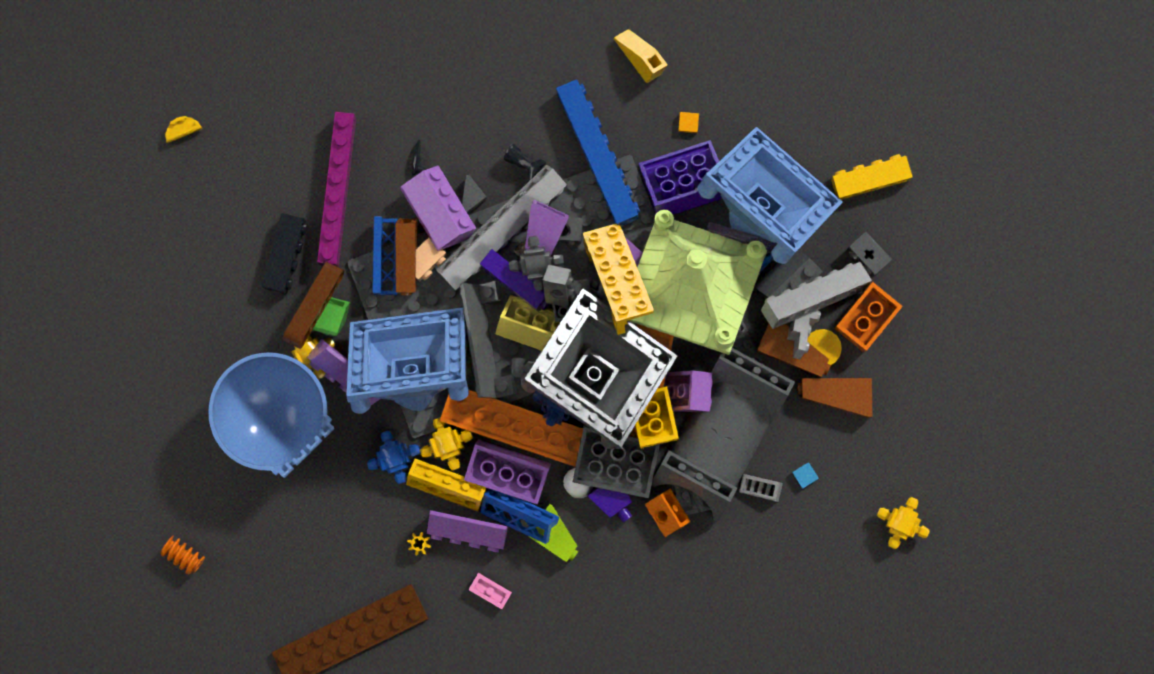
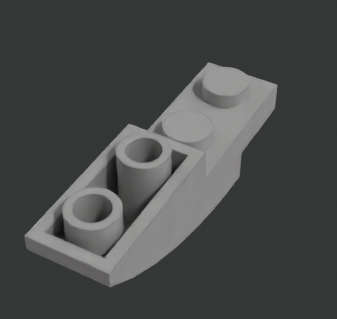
(800, 331)

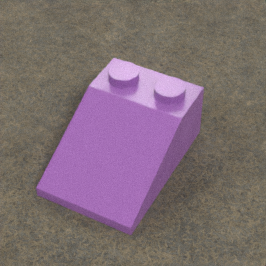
(689, 390)

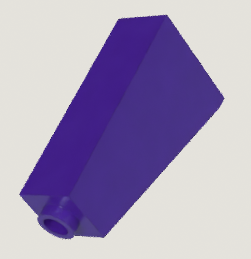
(516, 282)

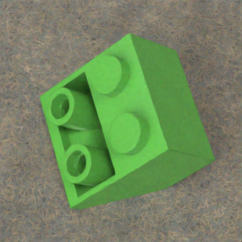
(333, 317)

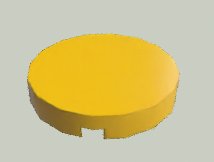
(826, 343)

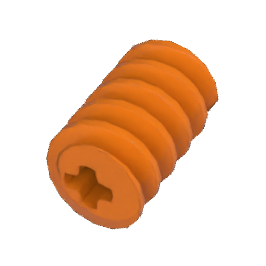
(182, 556)

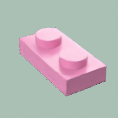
(490, 591)

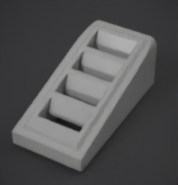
(778, 486)

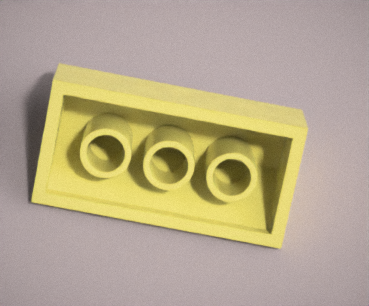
(525, 324)

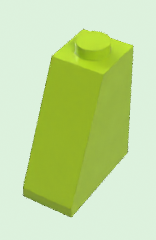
(560, 540)

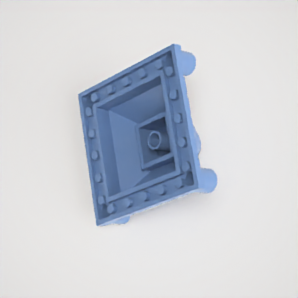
(769, 194)
(407, 359)

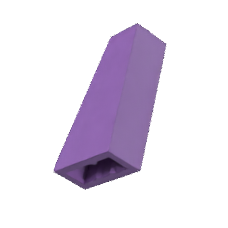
(546, 224)

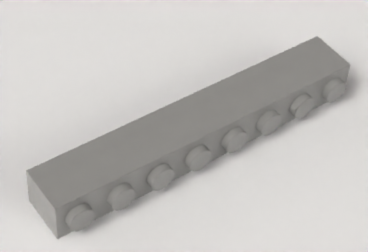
(500, 227)

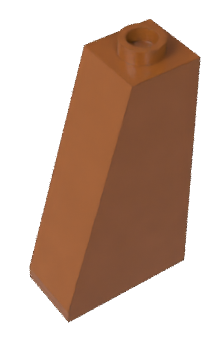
(406, 255)
(777, 346)
(843, 394)

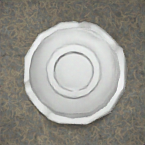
(574, 489)

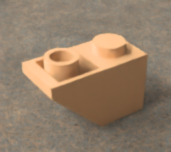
(427, 258)

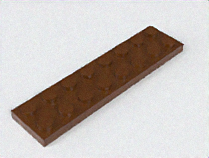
(352, 633)

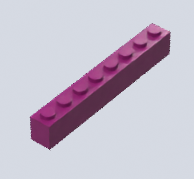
(336, 188)

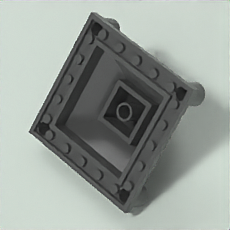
(598, 373)

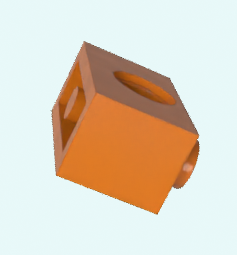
(667, 512)

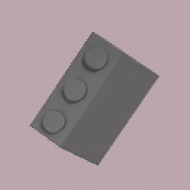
(788, 275)

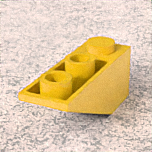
(641, 55)

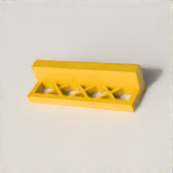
(445, 484)

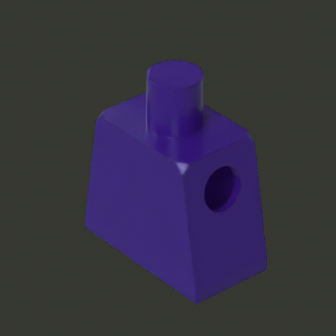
(612, 503)

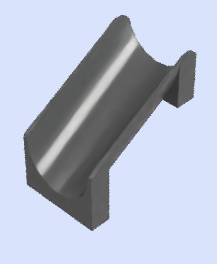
(720, 443)

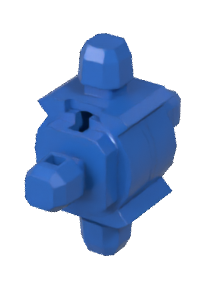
(393, 457)

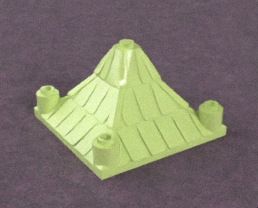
(697, 282)

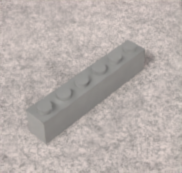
(815, 295)

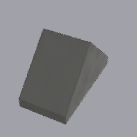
(472, 195)

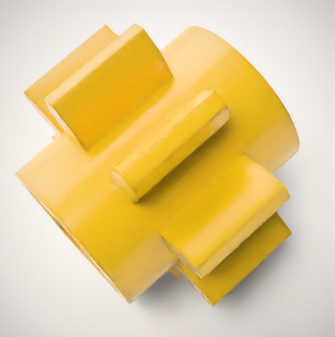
(424, 545)

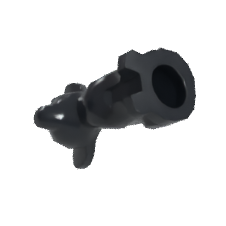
(514, 155)

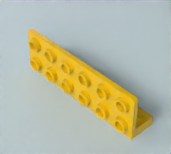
(617, 274)

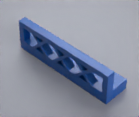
(378, 260)
(519, 510)

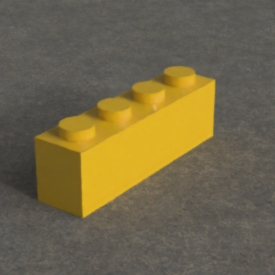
(872, 177)

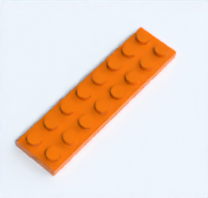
(514, 427)

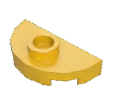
(181, 127)

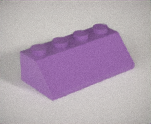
(438, 208)
(332, 363)
(507, 471)
(466, 530)

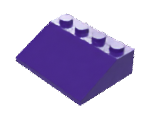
(675, 177)

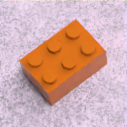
(868, 317)

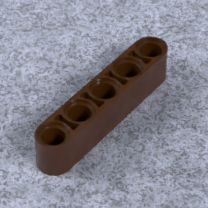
(313, 305)

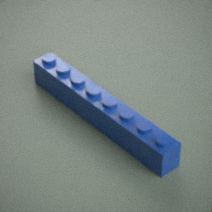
(597, 153)

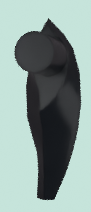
(415, 168)

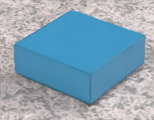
(805, 475)

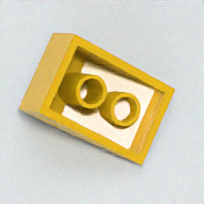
(657, 421)

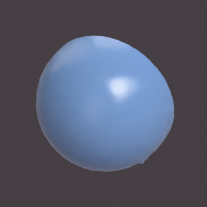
(269, 412)

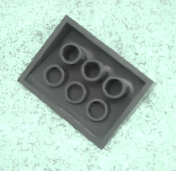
(618, 470)

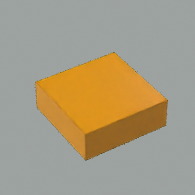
(688, 122)

